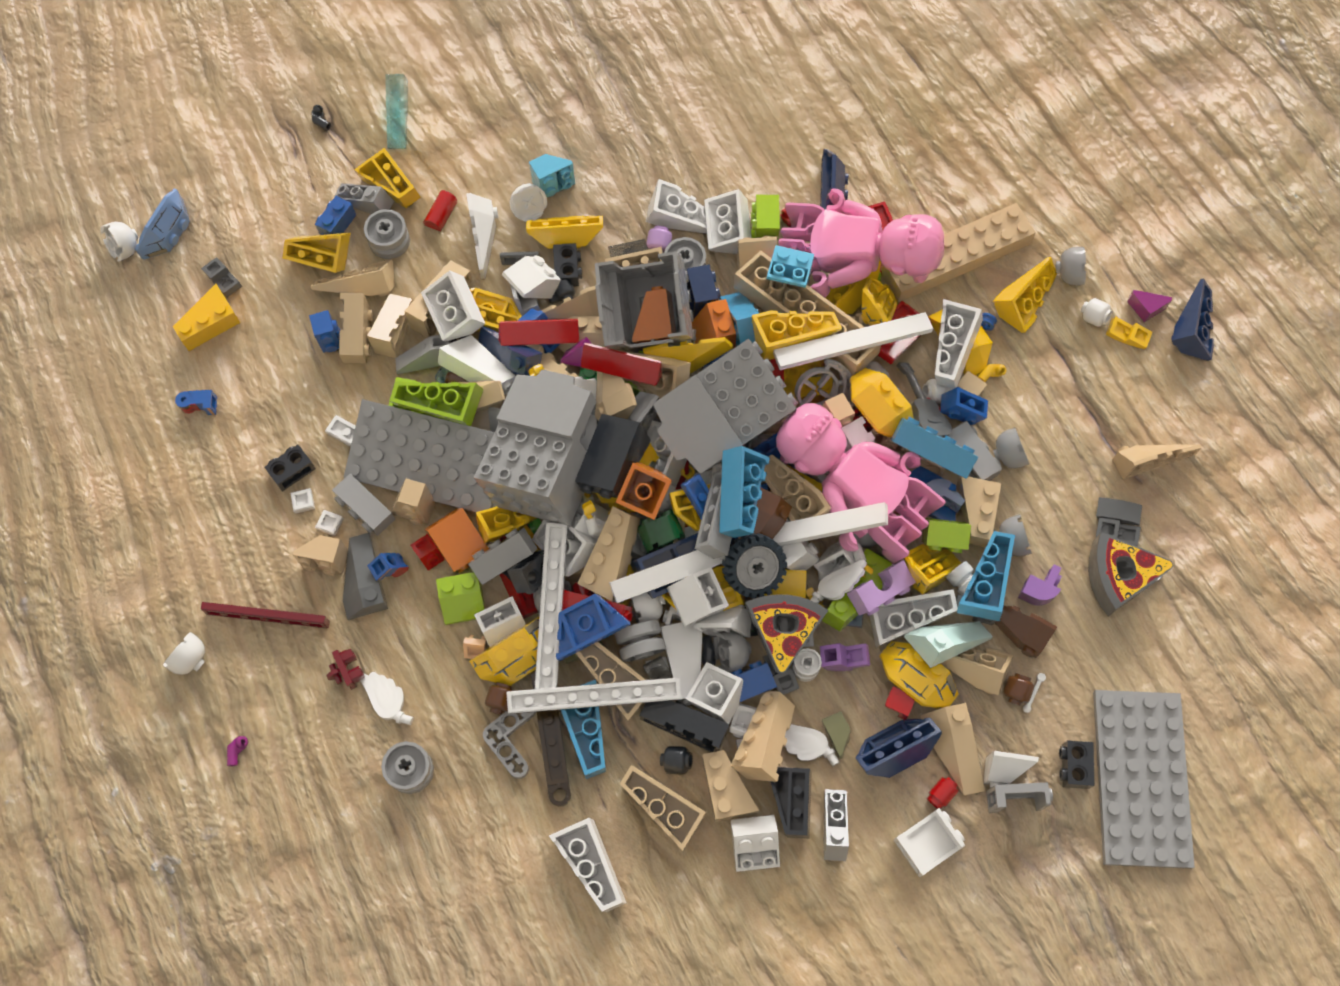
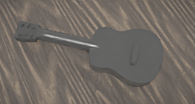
(923, 409)

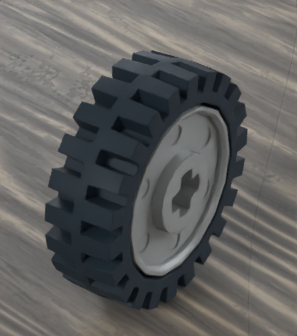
(769, 567)

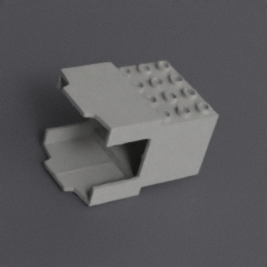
(621, 296)
(723, 407)
(539, 447)

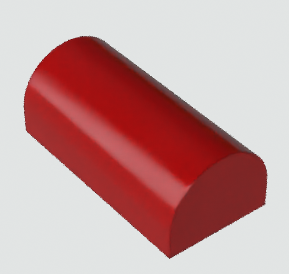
(440, 210)

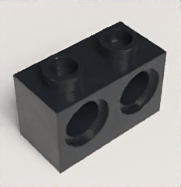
(566, 265)
(292, 471)
(528, 573)
(1083, 765)

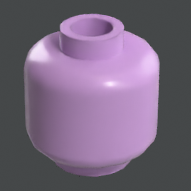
(659, 237)

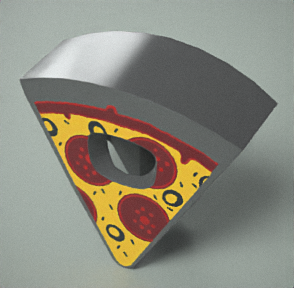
(1122, 571)
(784, 625)

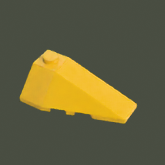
(781, 330)

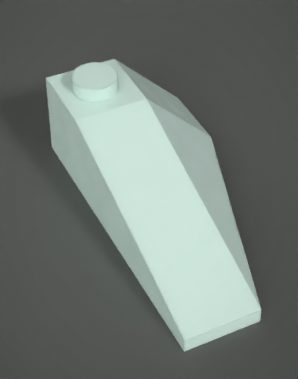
(946, 641)

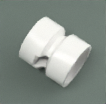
(961, 577)
(806, 665)

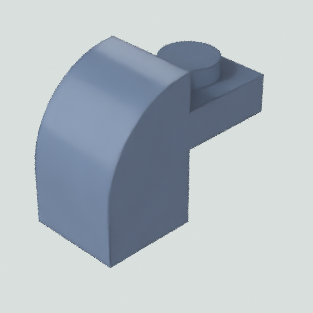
(953, 499)

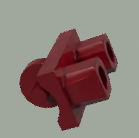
(351, 676)

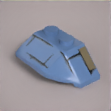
(163, 227)

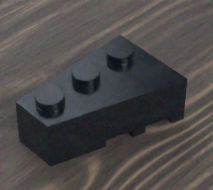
(794, 800)

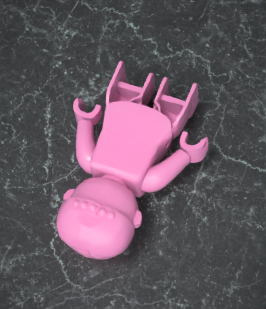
(851, 242)
(859, 478)

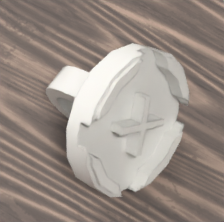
(528, 202)

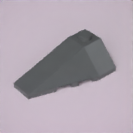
(361, 591)

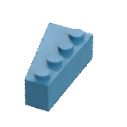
(741, 313)
(934, 447)
(741, 490)
(988, 584)
(586, 736)

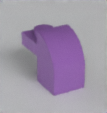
(1041, 592)
(844, 658)

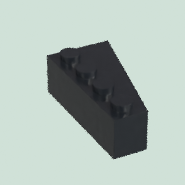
(686, 724)

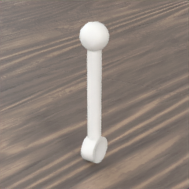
(1040, 678)

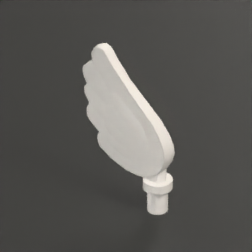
(839, 582)
(386, 698)
(808, 744)

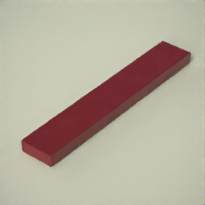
(265, 615)

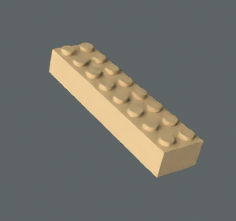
(969, 249)
(784, 297)

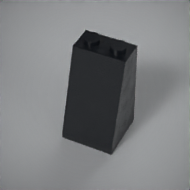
(610, 455)

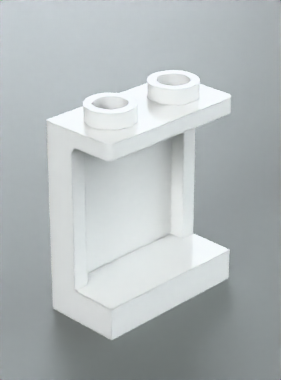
(930, 842)

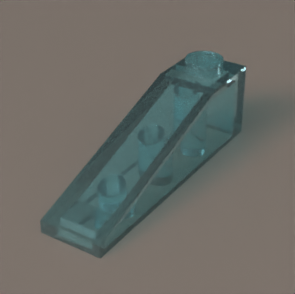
(396, 110)

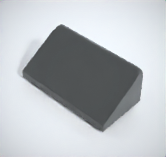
(511, 258)

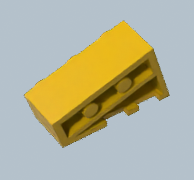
(206, 319)

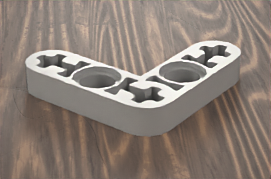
(503, 733)

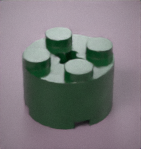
(660, 532)

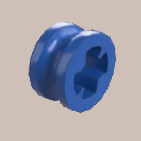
(988, 321)

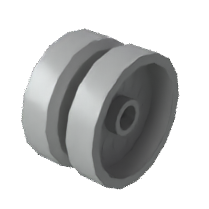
(387, 234)
(689, 250)
(640, 641)
(395, 765)

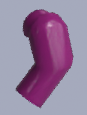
(235, 749)

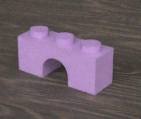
(868, 597)

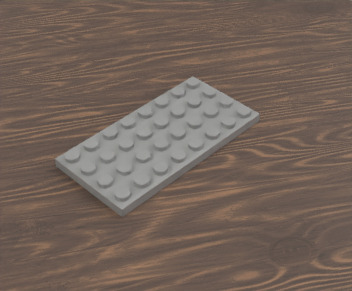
(408, 445)
(1142, 779)

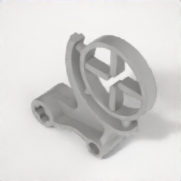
(843, 384)

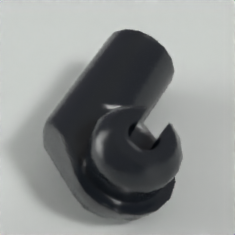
(708, 651)

